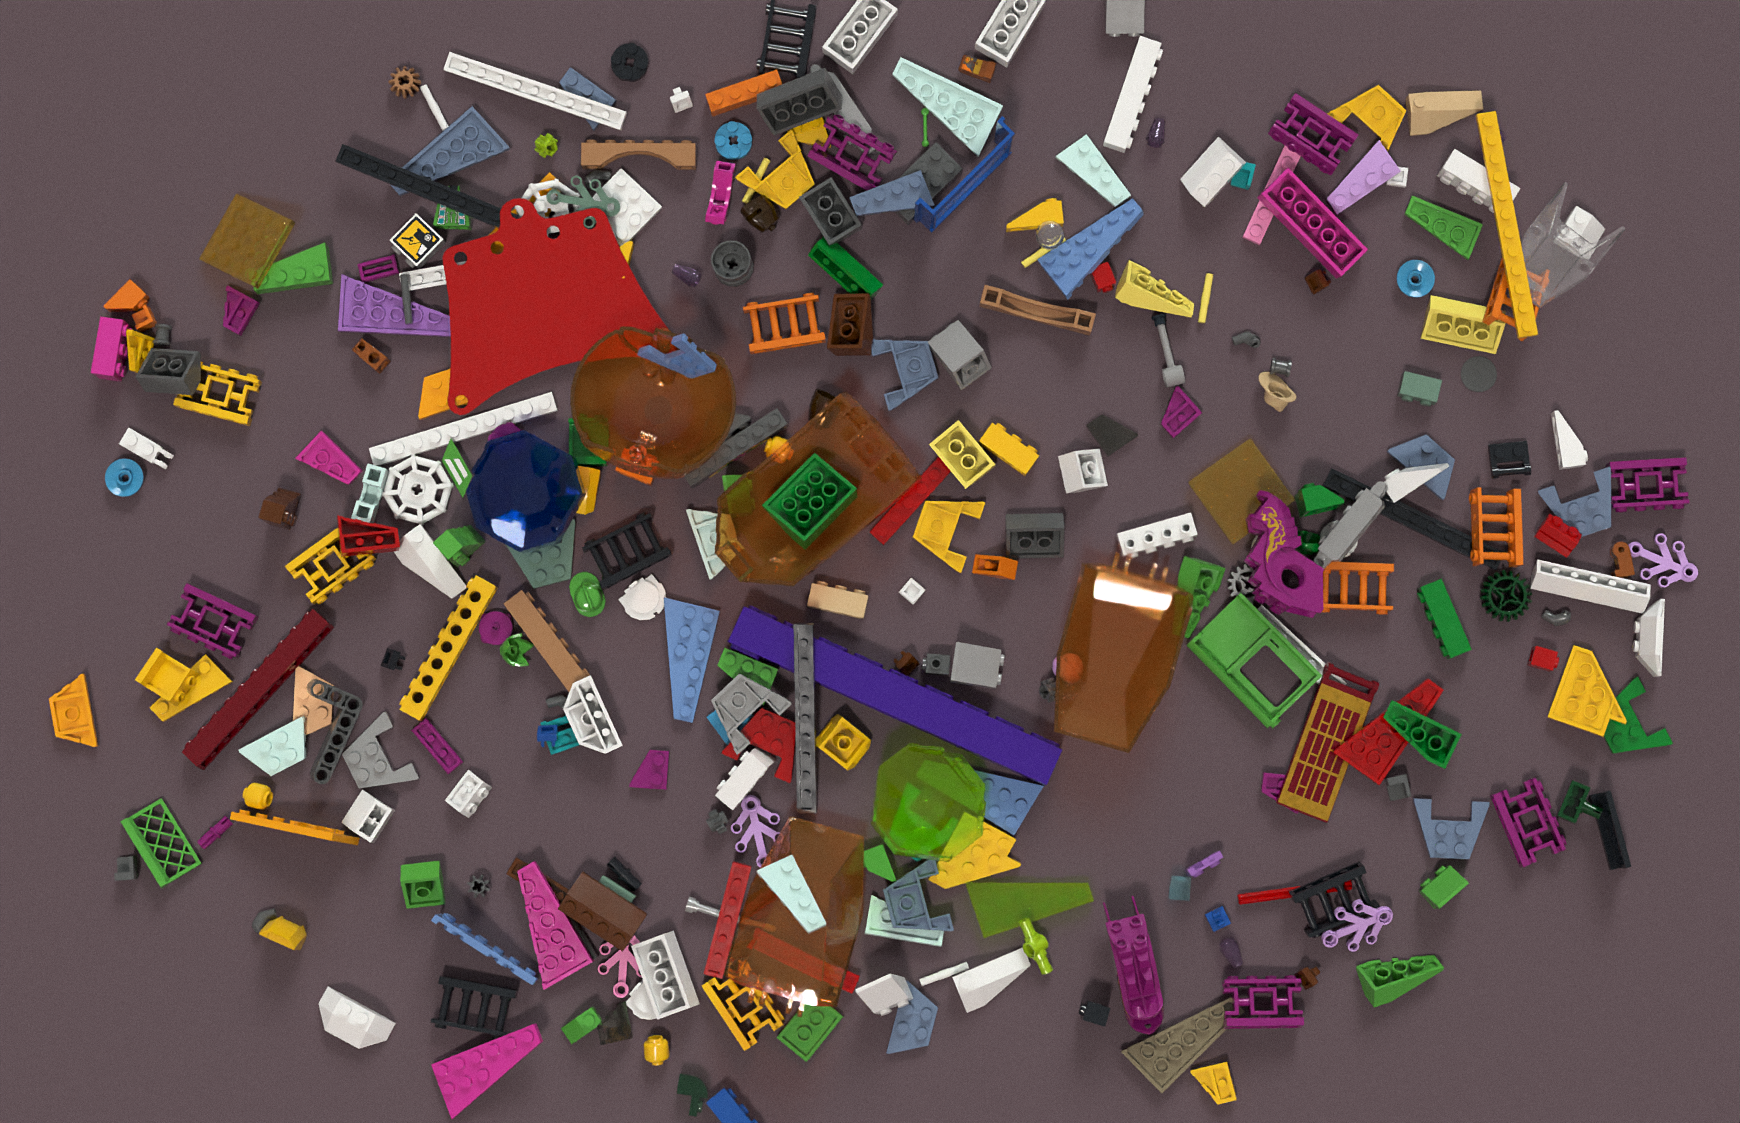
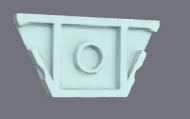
(704, 529)
(279, 748)

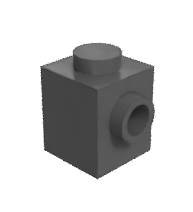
(936, 664)

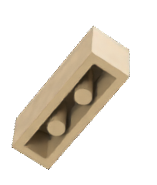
(837, 600)

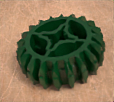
(1513, 599)

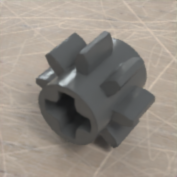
(1048, 689)
(717, 821)
(473, 884)

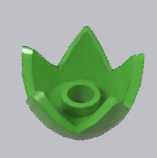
(513, 650)

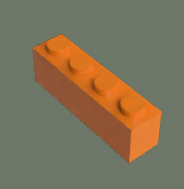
(741, 93)

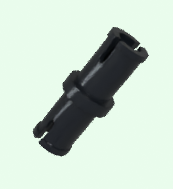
(624, 874)

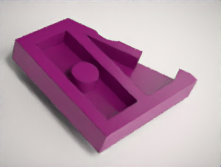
(238, 310)
(1179, 413)
(652, 771)

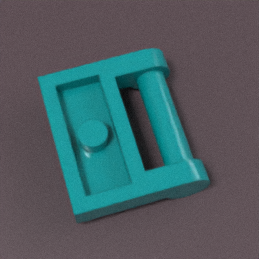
(565, 739)

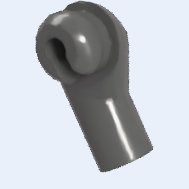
(597, 174)
(1247, 338)
(1558, 619)
(559, 700)
(261, 918)

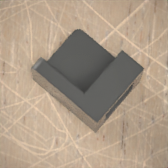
(1398, 787)
(126, 868)

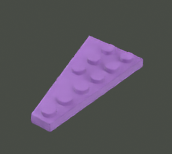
(380, 312)

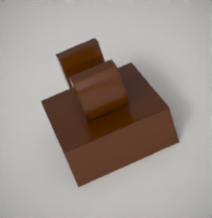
(1317, 281)
(906, 663)
(1308, 976)

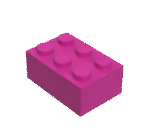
(110, 349)

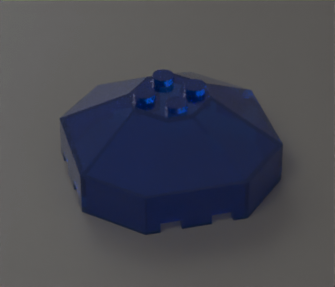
(524, 491)

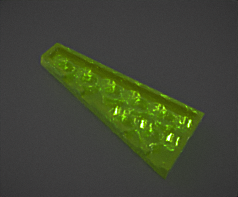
(1005, 904)

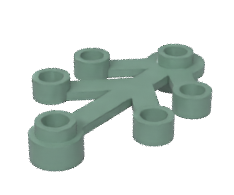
(587, 201)

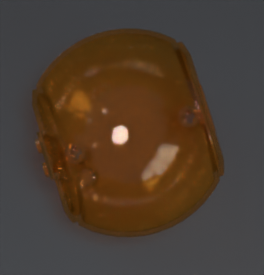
(646, 413)

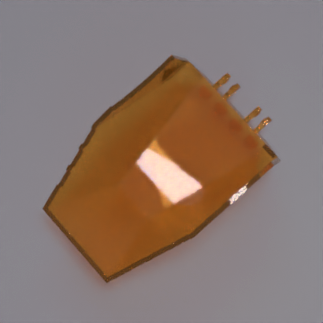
(1117, 652)
(771, 946)

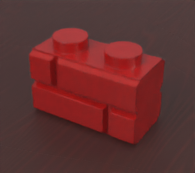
(1558, 535)

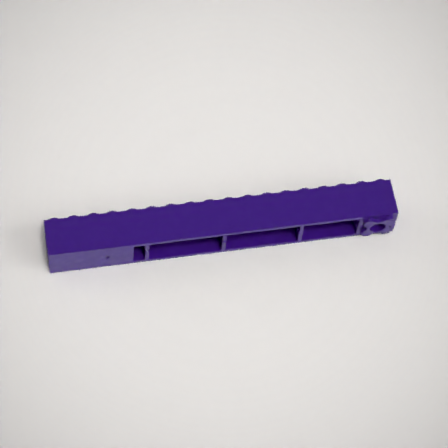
(900, 697)

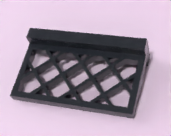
(1610, 831)

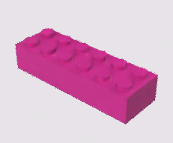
(1312, 223)

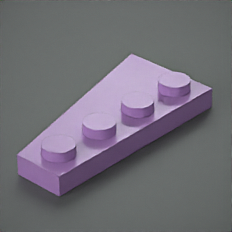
(1367, 175)

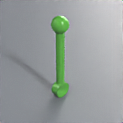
(925, 112)

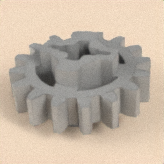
(1240, 579)

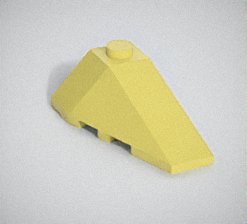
(1144, 291)

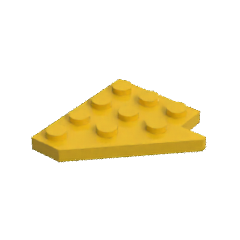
(1585, 695)
(979, 860)

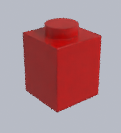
(1103, 278)
(1543, 658)

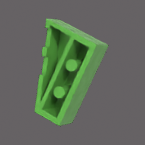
(735, 663)

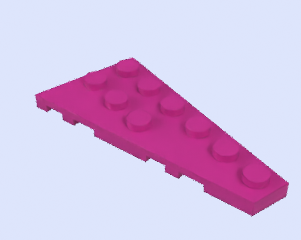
(553, 934)
(474, 1071)

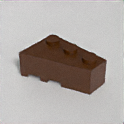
(280, 508)

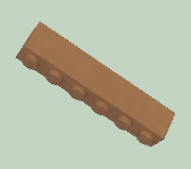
(545, 640)

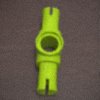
(1035, 946)

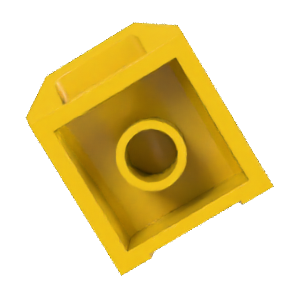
(591, 481)
(843, 742)
(285, 933)

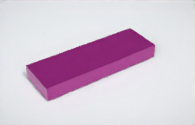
(437, 746)

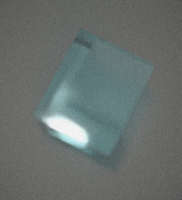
(1179, 888)

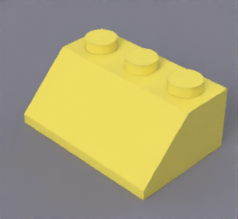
(962, 454)

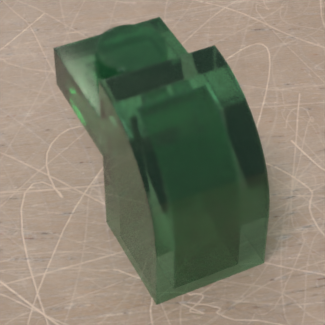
(694, 1087)

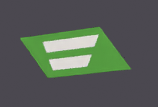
(456, 468)

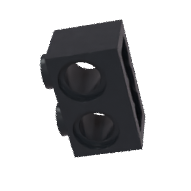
(1094, 1013)

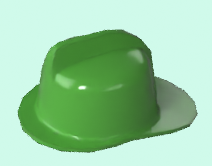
(587, 594)

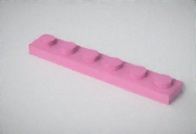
(1262, 215)

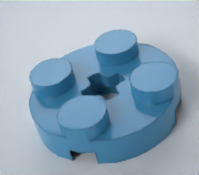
(733, 151)

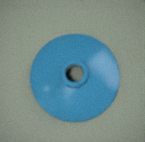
(1422, 272)
(115, 474)

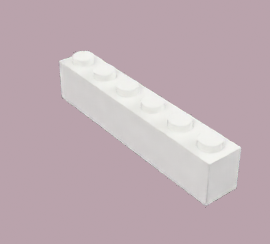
(1132, 93)
(1590, 586)

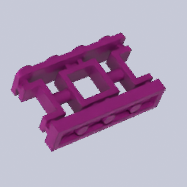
(1320, 123)
(844, 166)
(1646, 470)
(218, 608)
(1513, 828)
(1263, 1018)

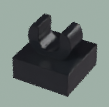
(390, 659)

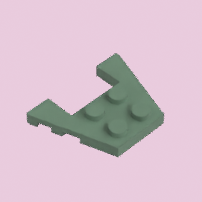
(549, 563)

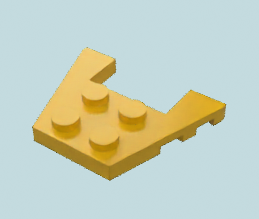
(1376, 111)
(786, 181)
(938, 525)

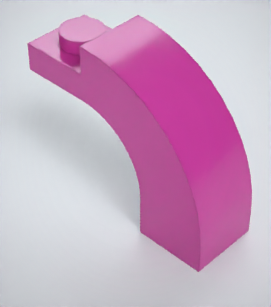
(720, 193)

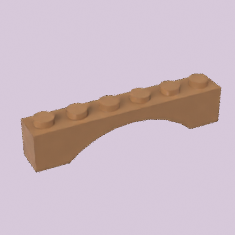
(598, 155)
(1022, 307)

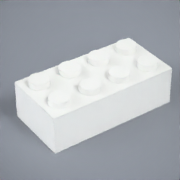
(1008, 29)
(859, 32)
(1469, 178)

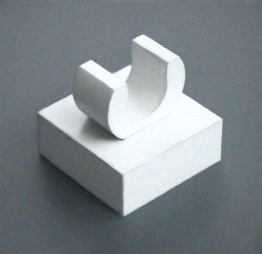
(680, 100)

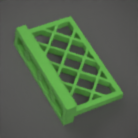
(145, 850)

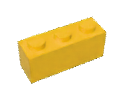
(1009, 448)

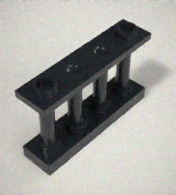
(804, 33)
(642, 560)
(1319, 888)
(467, 989)

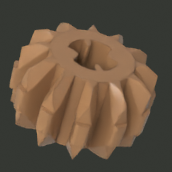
(403, 76)

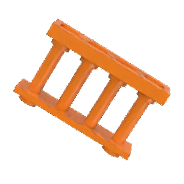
(1498, 298)
(777, 342)
(1514, 525)
(1363, 571)

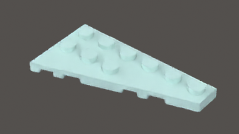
(958, 108)

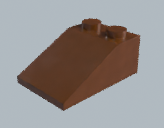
(850, 325)

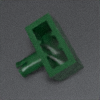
(1576, 803)

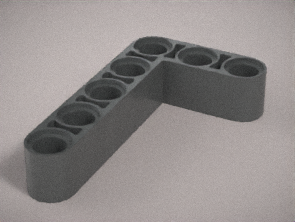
(335, 728)

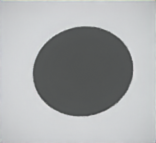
(1478, 374)

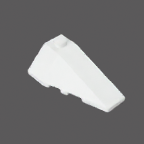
(428, 562)
(987, 980)

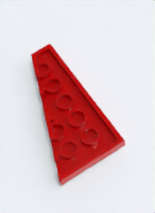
(1378, 744)

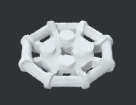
(541, 203)
(411, 480)

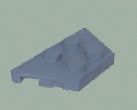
(1425, 452)
(913, 1023)

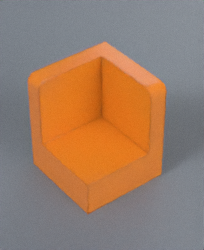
(144, 319)

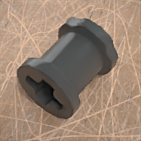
(162, 334)
(1280, 367)

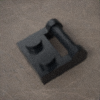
(1509, 453)

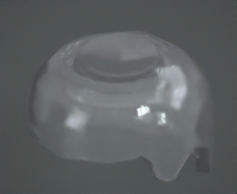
(1049, 235)

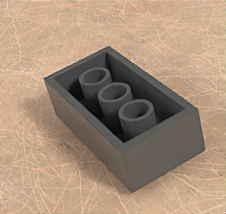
(799, 101)
(938, 172)

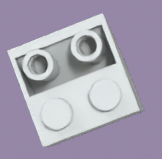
(368, 816)

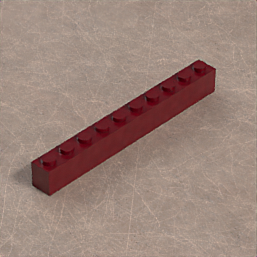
(257, 689)

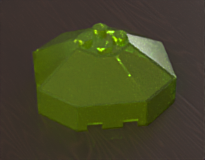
(928, 803)

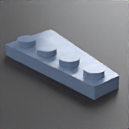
(892, 196)

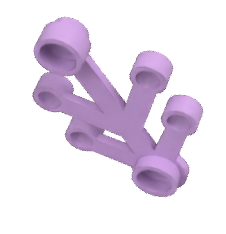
(1666, 562)
(755, 827)
(1359, 925)

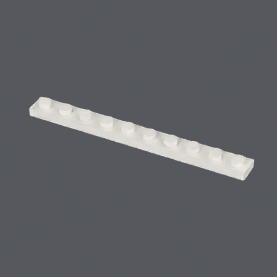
(535, 91)
(462, 429)

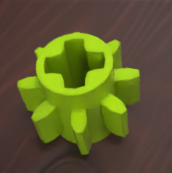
(546, 145)

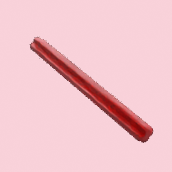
(1277, 894)

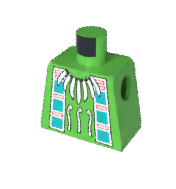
(450, 219)

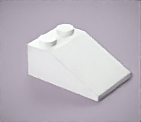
(1405, 481)
(885, 994)

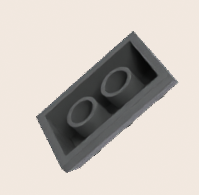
(831, 212)
(170, 371)
(1034, 535)

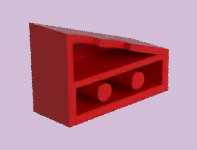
(365, 538)

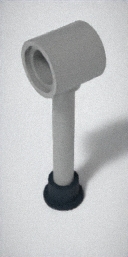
(1173, 374)

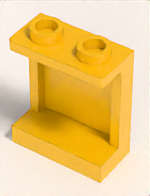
(167, 677)

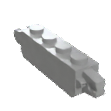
(849, 109)
(1352, 525)

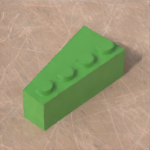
(299, 271)
(459, 544)

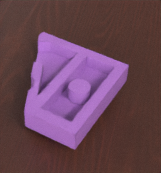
(1197, 869)

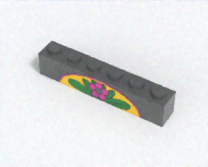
(739, 446)

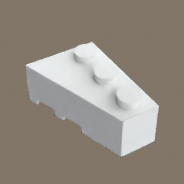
(744, 777)

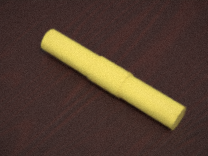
(760, 172)
(1031, 259)
(1205, 298)

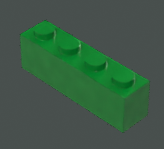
(844, 269)
(1444, 619)

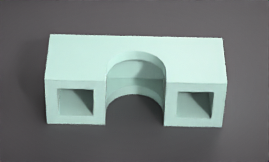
(373, 486)

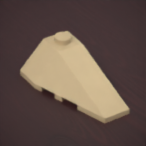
(1439, 109)

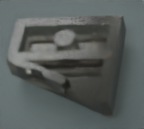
(1110, 434)
(615, 1026)

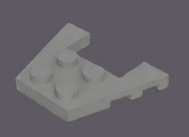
(739, 701)
(368, 761)

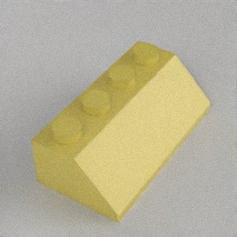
(1461, 325)

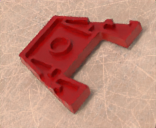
(773, 735)

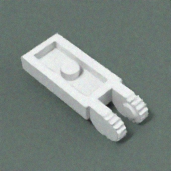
(144, 447)

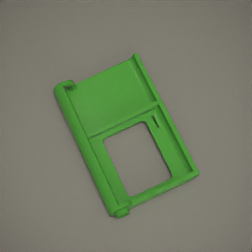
(1236, 637)

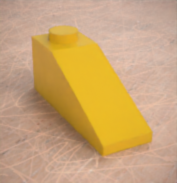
(1046, 211)

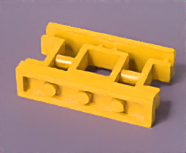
(214, 406)
(321, 550)
(730, 1013)

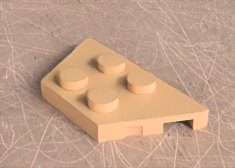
(316, 712)

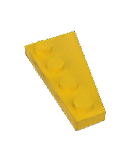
(209, 681)

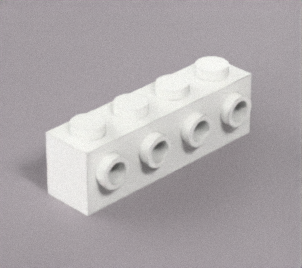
(1157, 534)

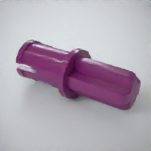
(215, 832)

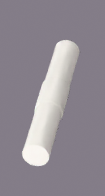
(434, 107)
(944, 974)

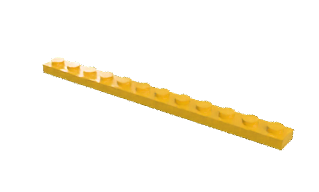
(1506, 225)

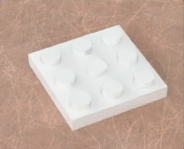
(635, 206)

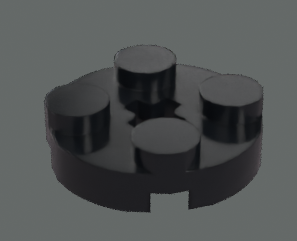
(628, 73)

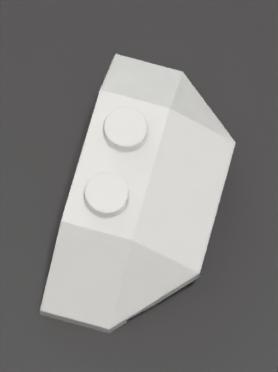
(1649, 638)
(590, 718)
(352, 1020)

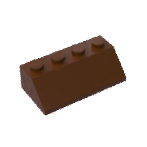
(602, 911)

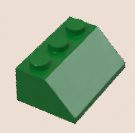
(1316, 500)

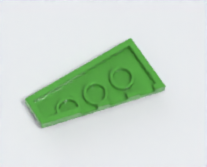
(1449, 227)

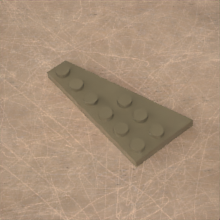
(1174, 1049)

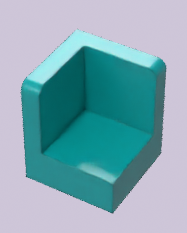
(1244, 176)

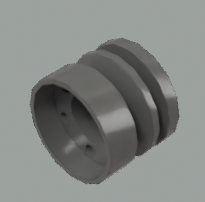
(727, 254)

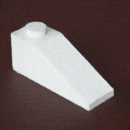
(1568, 447)

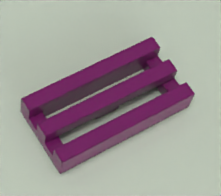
(378, 276)

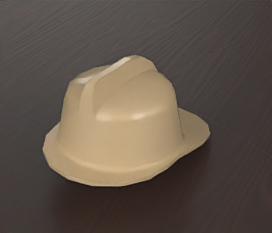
(1276, 391)

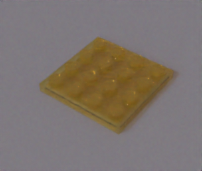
(247, 241)
(1231, 488)

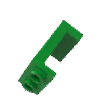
(579, 451)

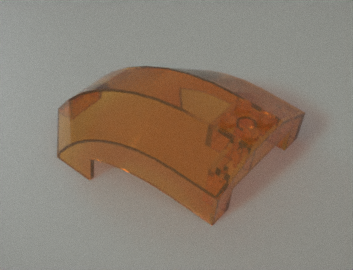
(851, 444)

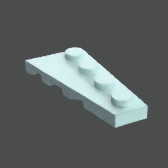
(1090, 166)
(791, 888)
(880, 925)

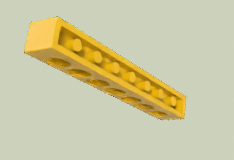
(439, 676)

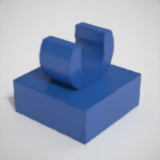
(547, 733)
(1217, 919)

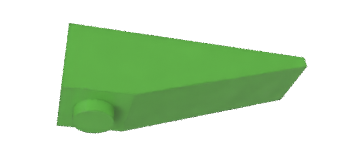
(1200, 580)
(1389, 980)

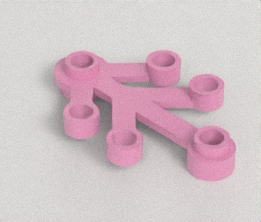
(624, 957)

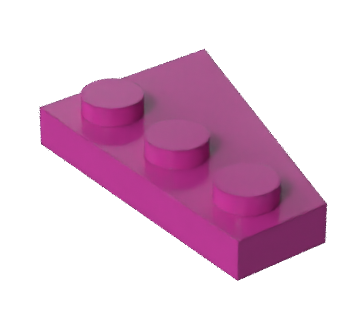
(330, 459)

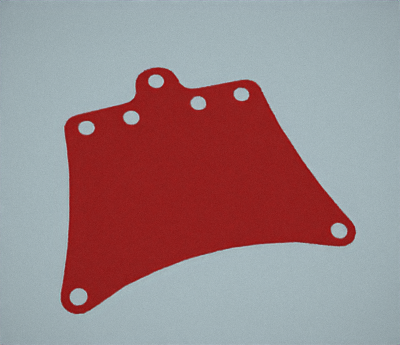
(535, 300)

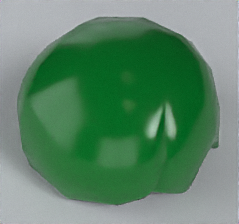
(1309, 542)

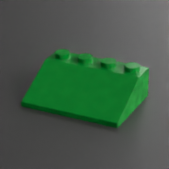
(810, 500)

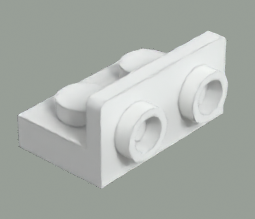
(468, 794)

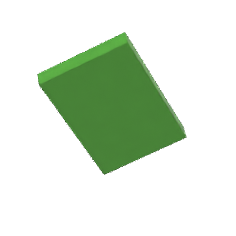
(808, 1032)

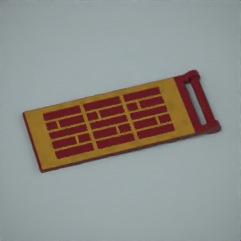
(1333, 718)

